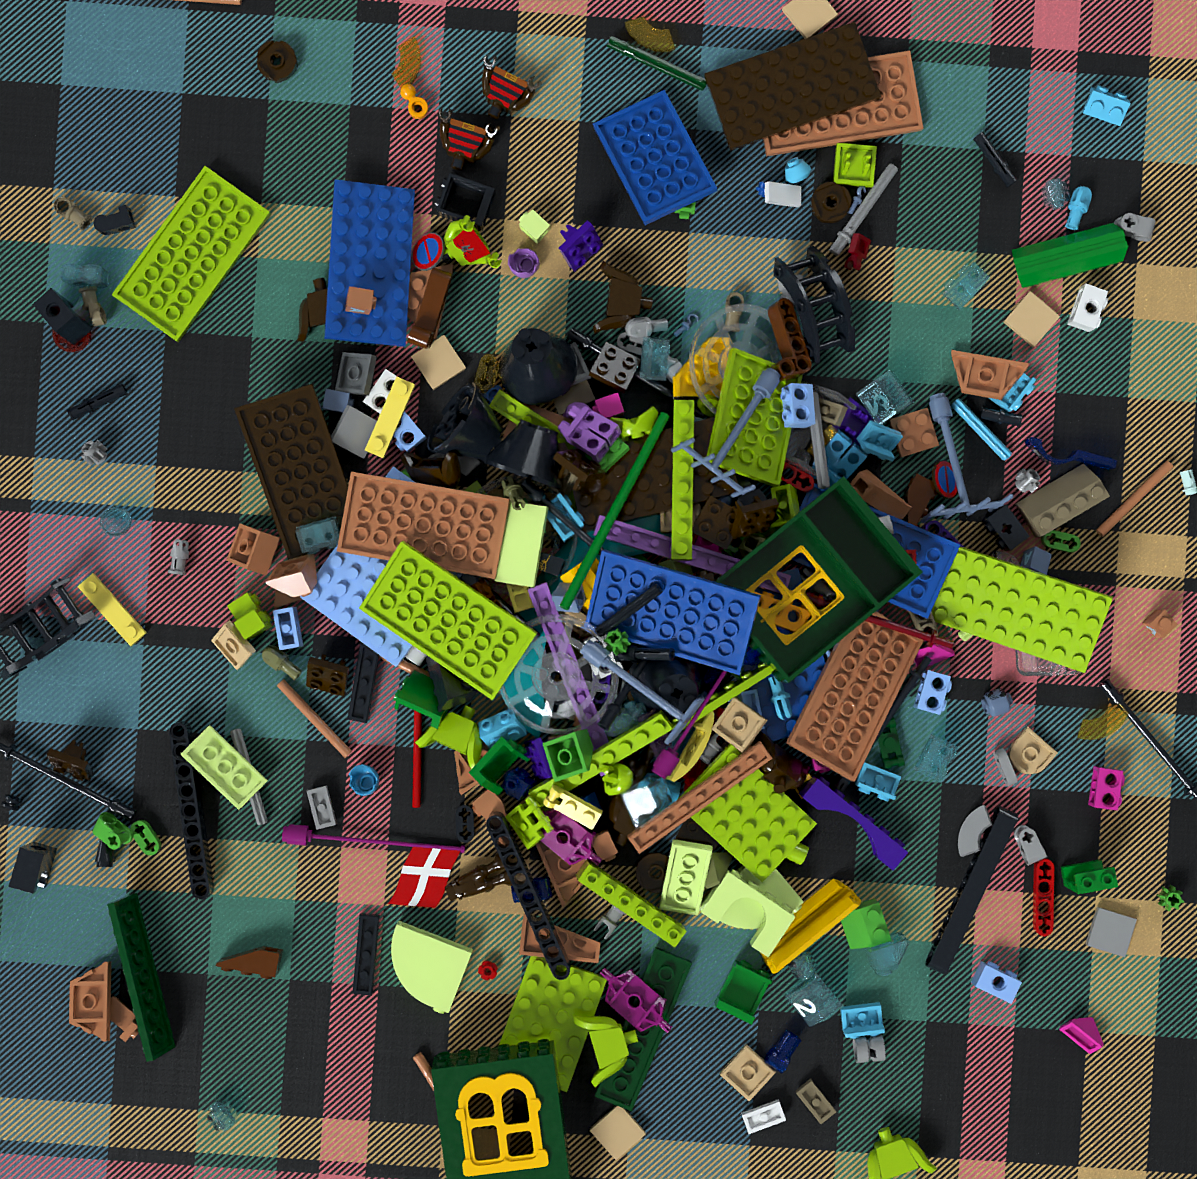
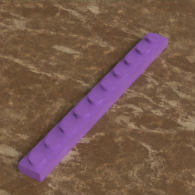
(661, 546)
(544, 605)

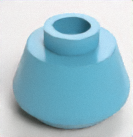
(796, 170)

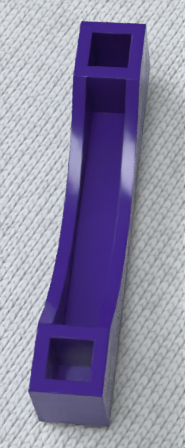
(823, 798)

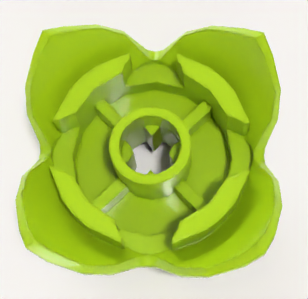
(638, 426)

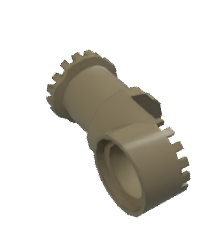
(73, 213)
(91, 303)
(733, 317)

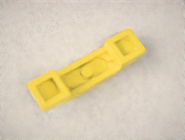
(694, 747)

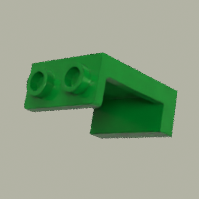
(419, 696)
(496, 763)
(1088, 877)
(743, 991)

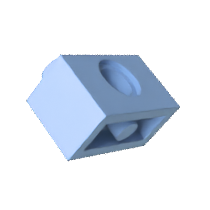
(288, 628)
(1005, 989)

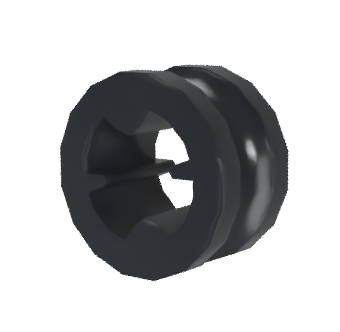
(11, 802)

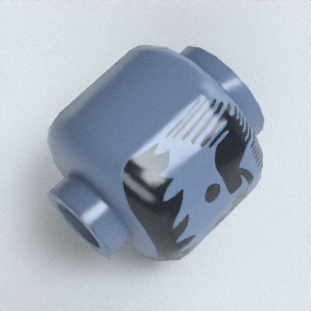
(996, 702)

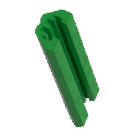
(1070, 255)

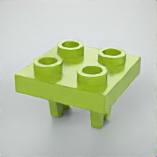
(854, 165)

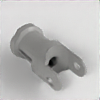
(179, 555)
(712, 749)
(610, 920)

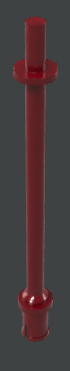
(820, 602)

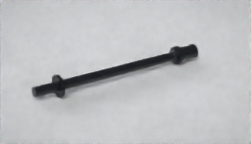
(587, 343)
(540, 497)
(916, 675)
(1117, 698)
(613, 709)
(114, 806)

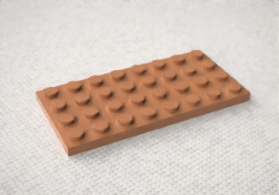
(891, 115)
(445, 524)
(854, 697)

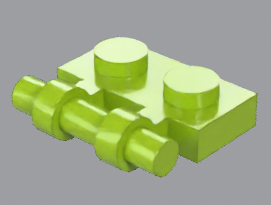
(525, 826)

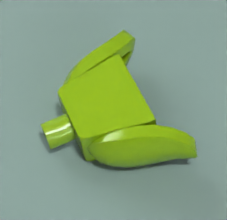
(458, 734)
(608, 1043)
(895, 1156)

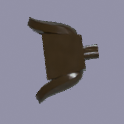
(623, 299)
(312, 309)
(433, 471)
(784, 769)
(622, 822)

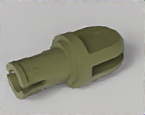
(513, 492)
(280, 661)

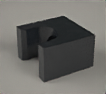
(61, 316)
(32, 867)

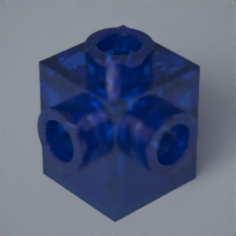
(517, 783)

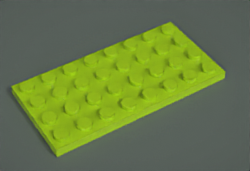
(191, 254)
(1021, 609)
(448, 620)

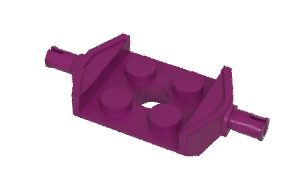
(579, 840)
(650, 1007)

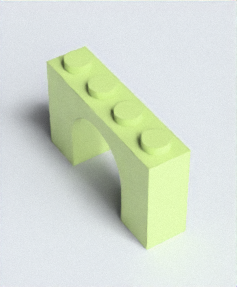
(776, 916)

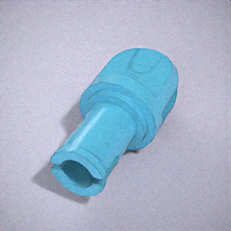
(1078, 205)
(780, 699)

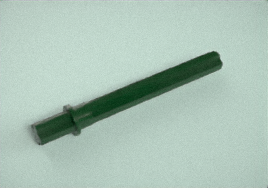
(656, 63)

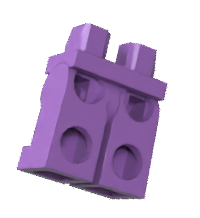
(590, 432)

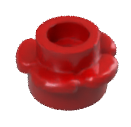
(488, 965)

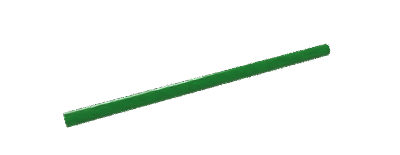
(614, 511)

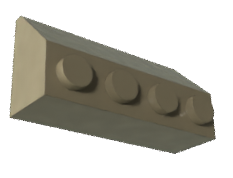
(1061, 500)

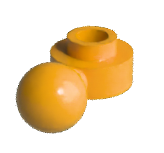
(408, 93)

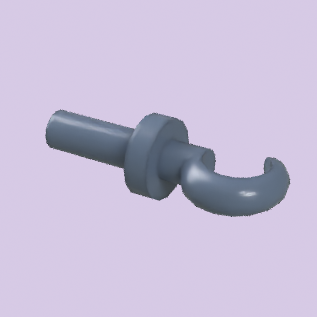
(857, 199)
(685, 325)

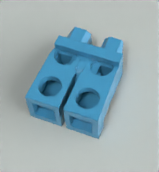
(847, 463)

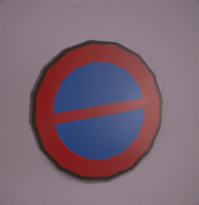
(944, 480)

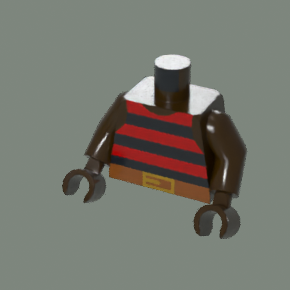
(505, 90)
(465, 140)

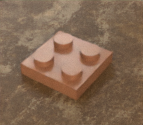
(916, 432)

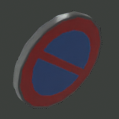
(428, 251)

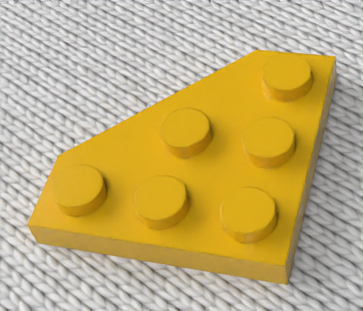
(682, 380)

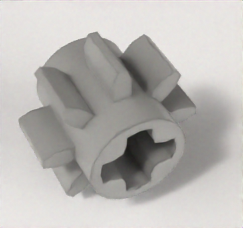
(94, 452)
(1027, 480)

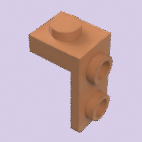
(123, 1018)

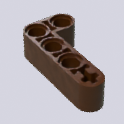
(430, 309)
(790, 341)

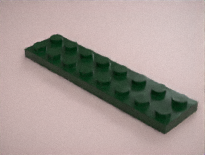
(141, 976)
(666, 977)

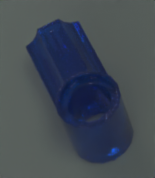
(543, 886)
(779, 1056)

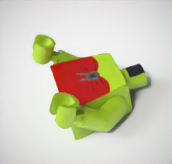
(467, 245)

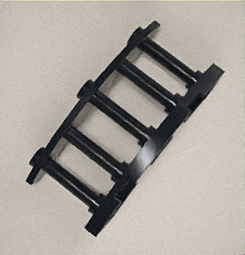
(835, 294)
(51, 642)

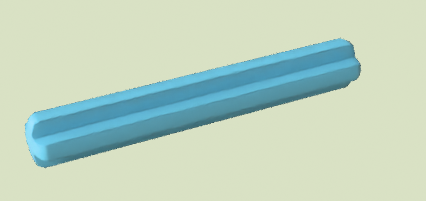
(981, 429)

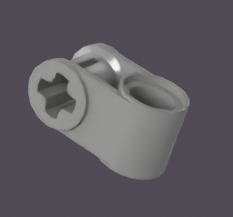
(1136, 226)
(1030, 846)

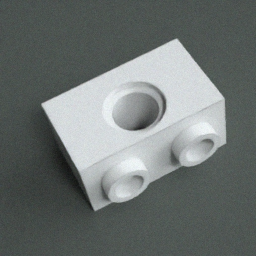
(1080, 316)

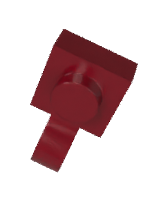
(858, 248)

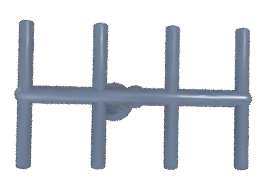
(762, 389)
(941, 413)
(599, 656)

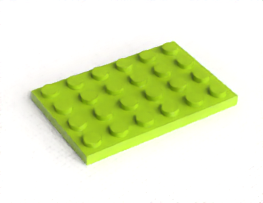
(764, 439)
(752, 819)
(547, 1011)

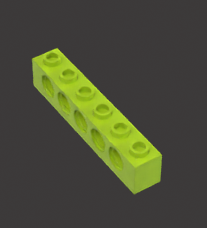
(630, 903)

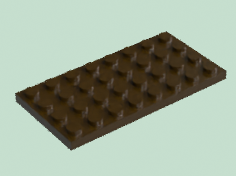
(792, 86)
(294, 461)
(653, 486)

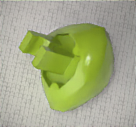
(617, 778)

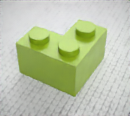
(788, 506)
(250, 616)

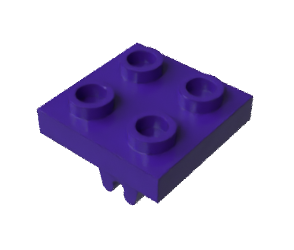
(579, 244)
(854, 421)
(537, 754)

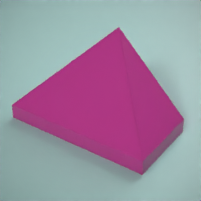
(935, 653)
(1084, 1033)

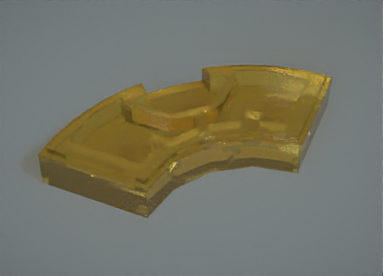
(650, 37)
(409, 62)
(1102, 726)

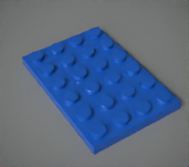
(654, 157)

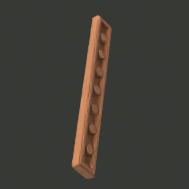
(699, 797)

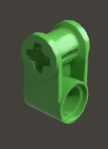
(110, 831)

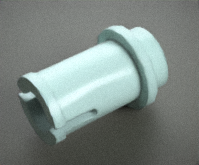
(1188, 482)

